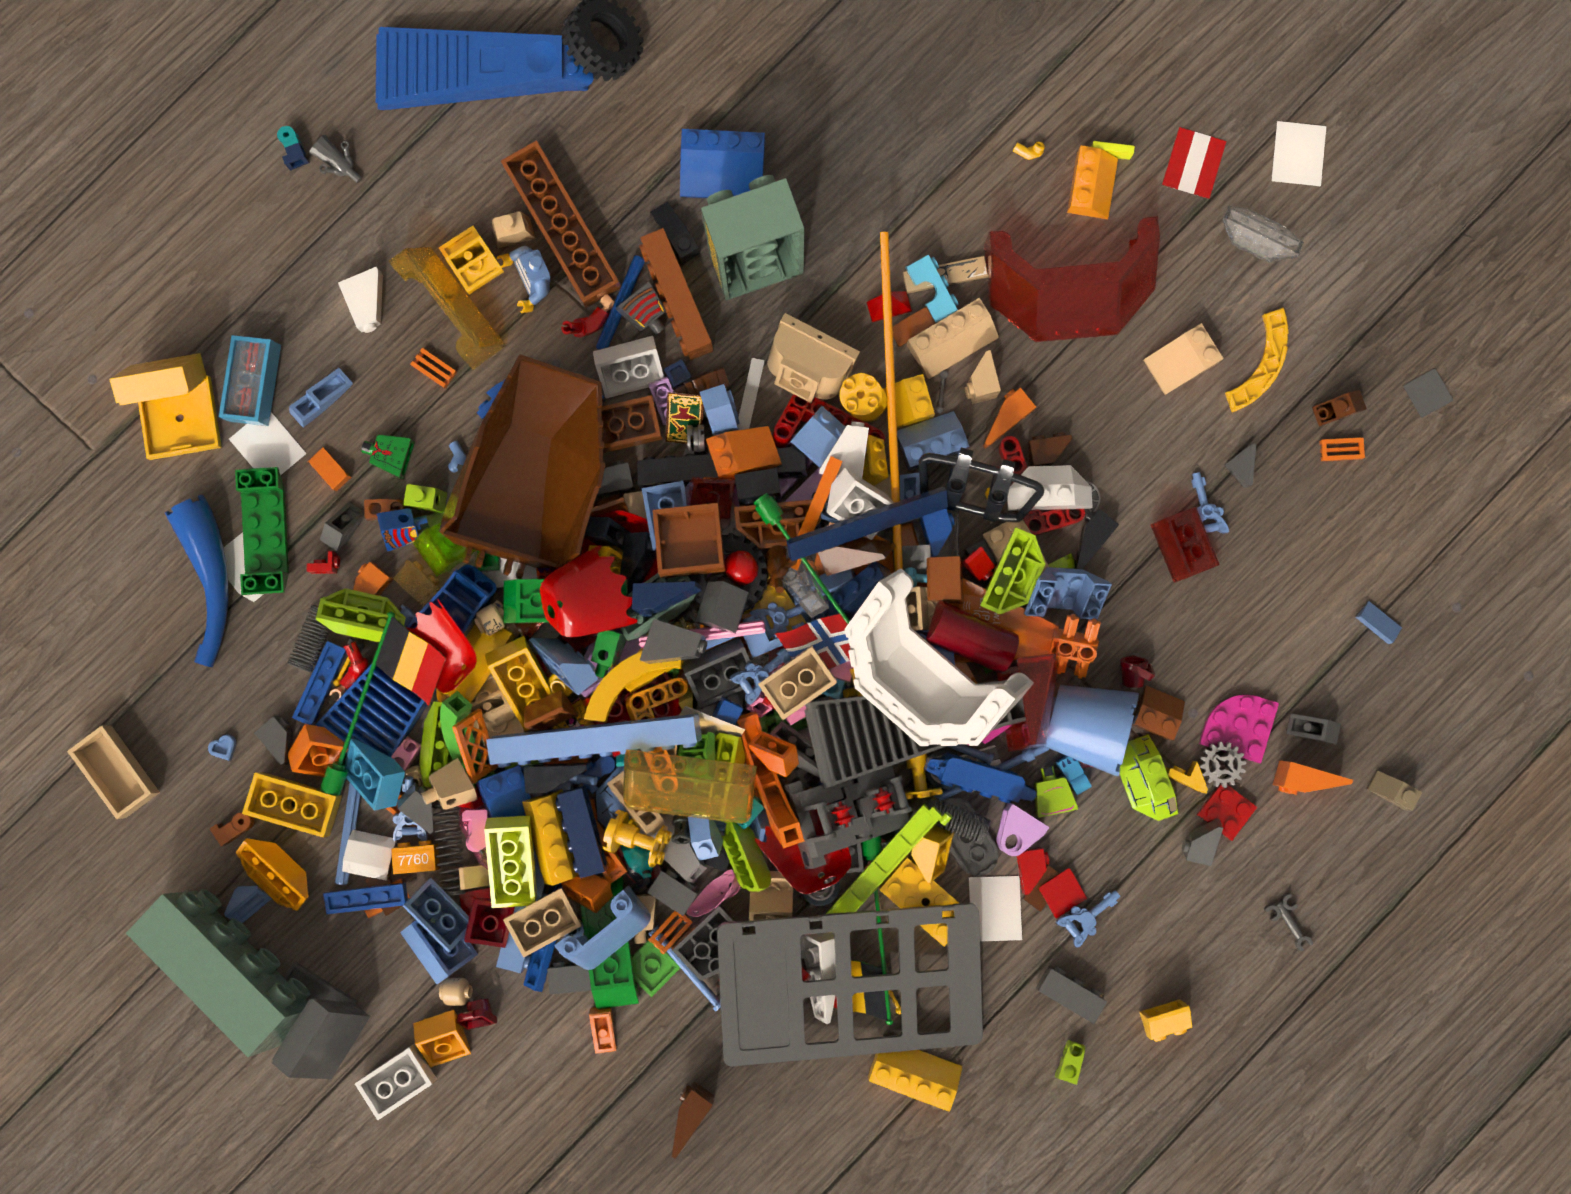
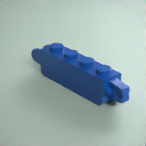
(980, 777)

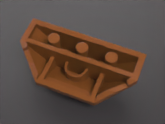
(766, 536)

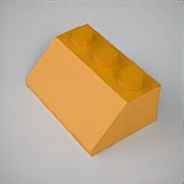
(1092, 183)

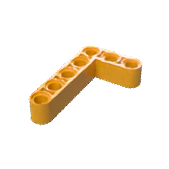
(648, 702)

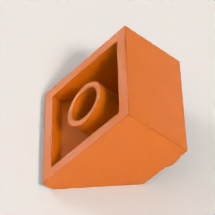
(314, 750)

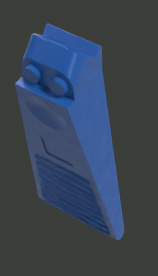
(465, 66)
(389, 707)

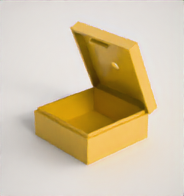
(164, 392)

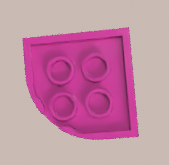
(1242, 722)

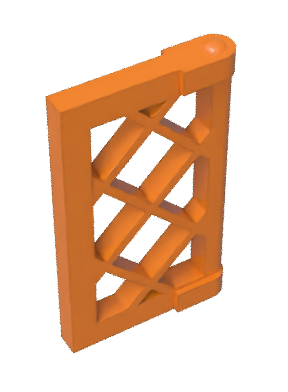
(464, 741)

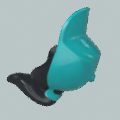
(638, 867)

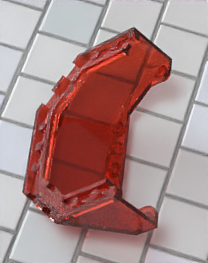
(1072, 299)

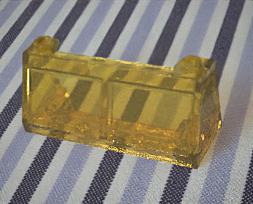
(478, 337)

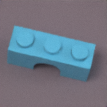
(925, 270)

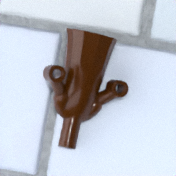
(778, 566)

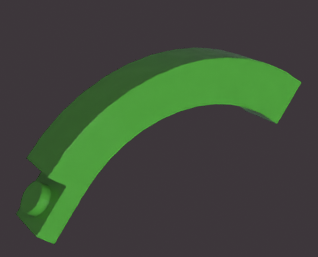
(451, 712)

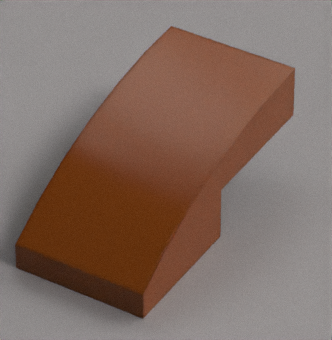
(912, 326)

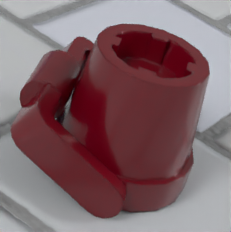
(1135, 671)
(478, 1015)

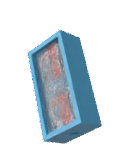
(250, 380)

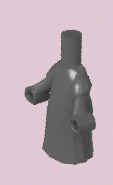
(339, 163)

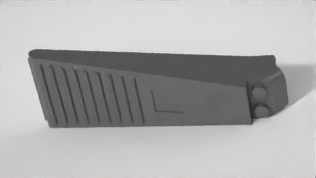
(857, 738)

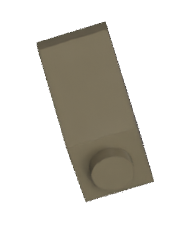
(1394, 791)

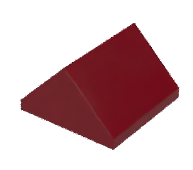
(487, 924)

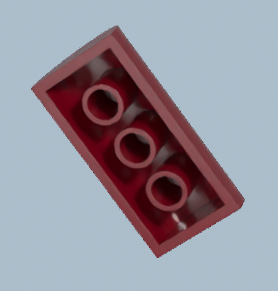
(972, 637)

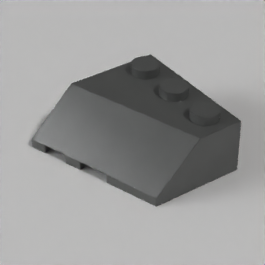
(699, 945)

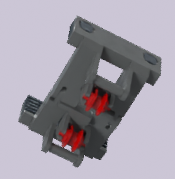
(878, 813)

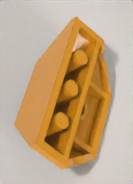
(274, 872)

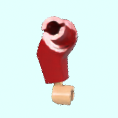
(585, 326)
(355, 670)

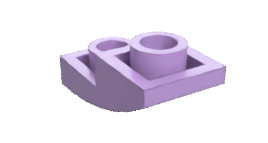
(659, 392)

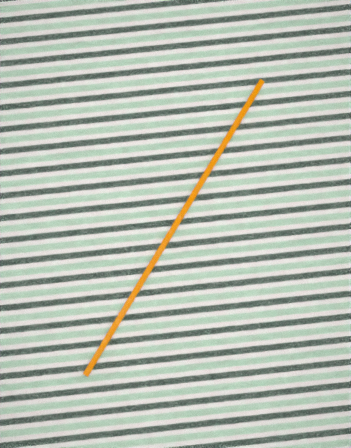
(891, 398)

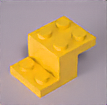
(471, 260)

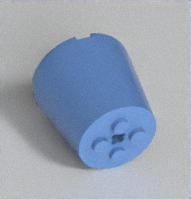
(1092, 725)

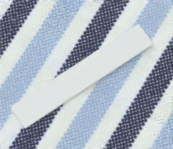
(750, 393)

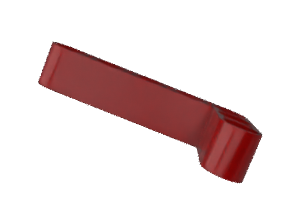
(804, 413)
(1036, 515)

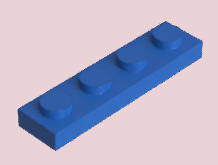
(319, 683)
(365, 898)

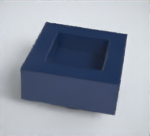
(677, 373)

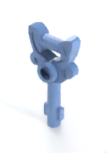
(1208, 510)
(779, 616)
(758, 673)
(401, 819)
(1086, 918)

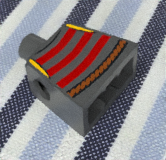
(643, 309)

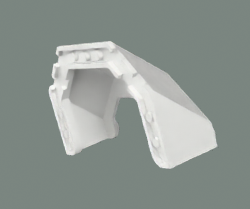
(915, 681)

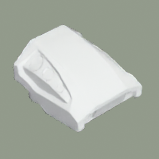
(368, 855)

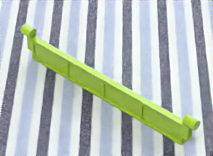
(889, 859)

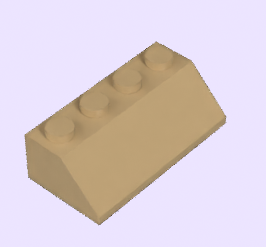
(953, 338)

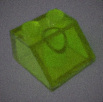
(438, 550)

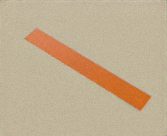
(819, 499)

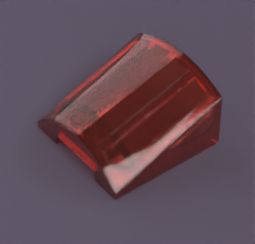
(1036, 701)

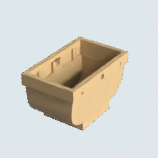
(809, 364)

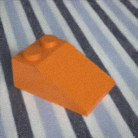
(743, 451)
(1299, 778)

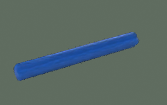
(625, 292)

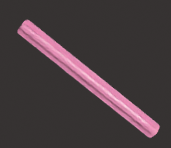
(746, 628)

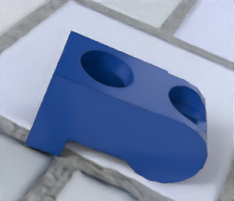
(600, 768)

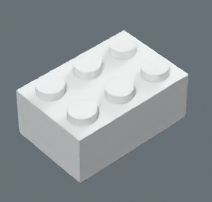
(396, 1081)

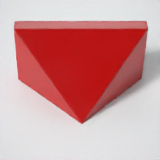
(899, 302)

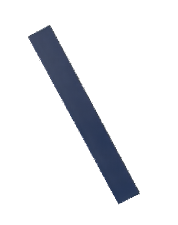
(867, 523)

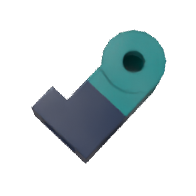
(295, 152)

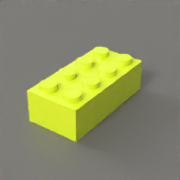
(510, 861)

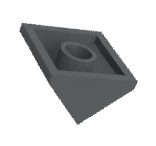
(722, 606)

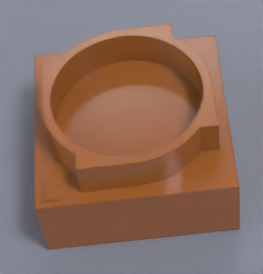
(689, 540)

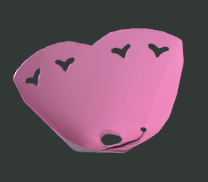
(712, 896)

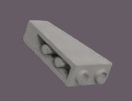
(681, 856)

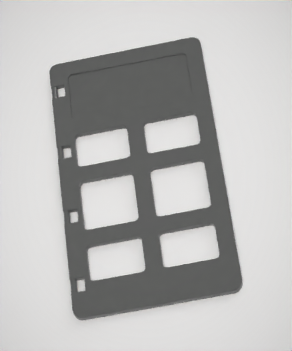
(766, 991)

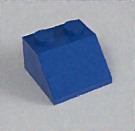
(936, 529)

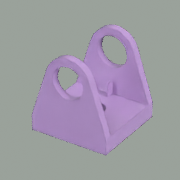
(1023, 825)

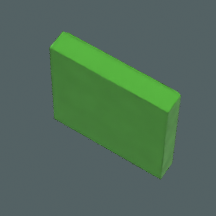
(652, 968)

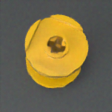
(863, 397)
(919, 779)
(621, 833)

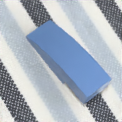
(320, 397)

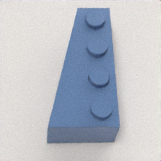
(720, 409)

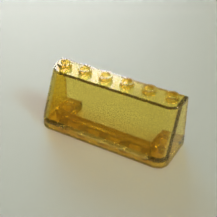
(689, 786)

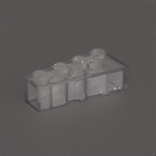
(805, 588)

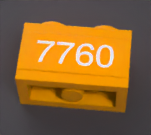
(415, 858)

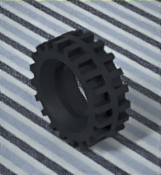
(589, 52)
(756, 588)

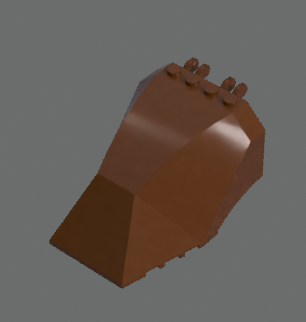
(531, 470)

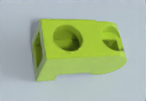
(1071, 1062)

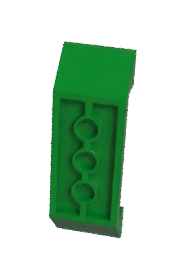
(263, 531)
(524, 602)
(613, 979)

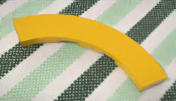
(1269, 366)
(616, 681)

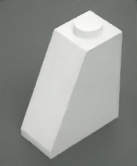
(364, 298)
(850, 449)

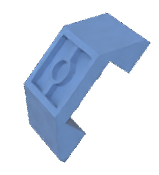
(1068, 590)

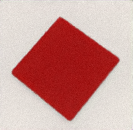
(1062, 893)

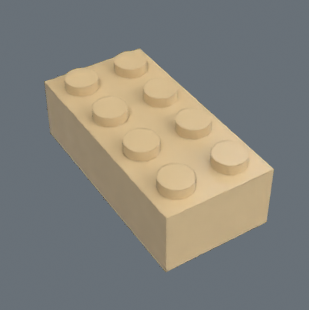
(113, 771)

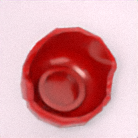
(741, 567)

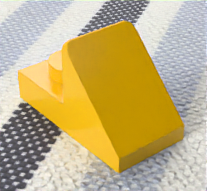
(1193, 778)

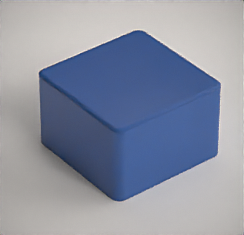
(727, 711)

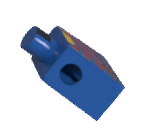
(400, 527)

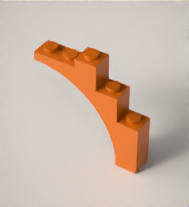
(770, 792)

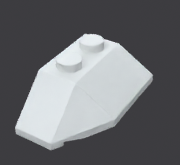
(1062, 489)

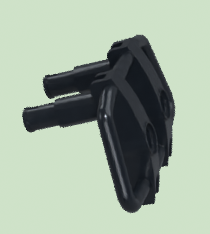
(998, 489)

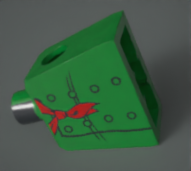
(390, 453)
(609, 642)

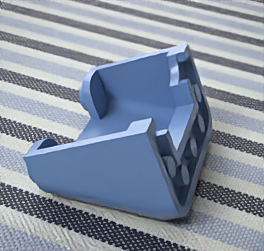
(630, 920)

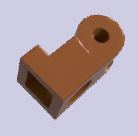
(375, 506)
(232, 830)

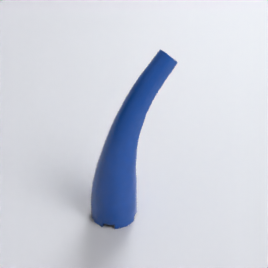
(202, 542)

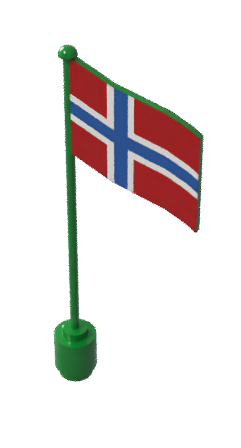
(825, 633)

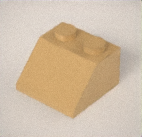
(984, 381)

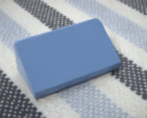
(1379, 622)

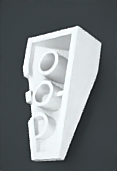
(819, 958)

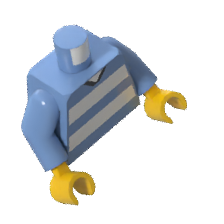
(532, 272)

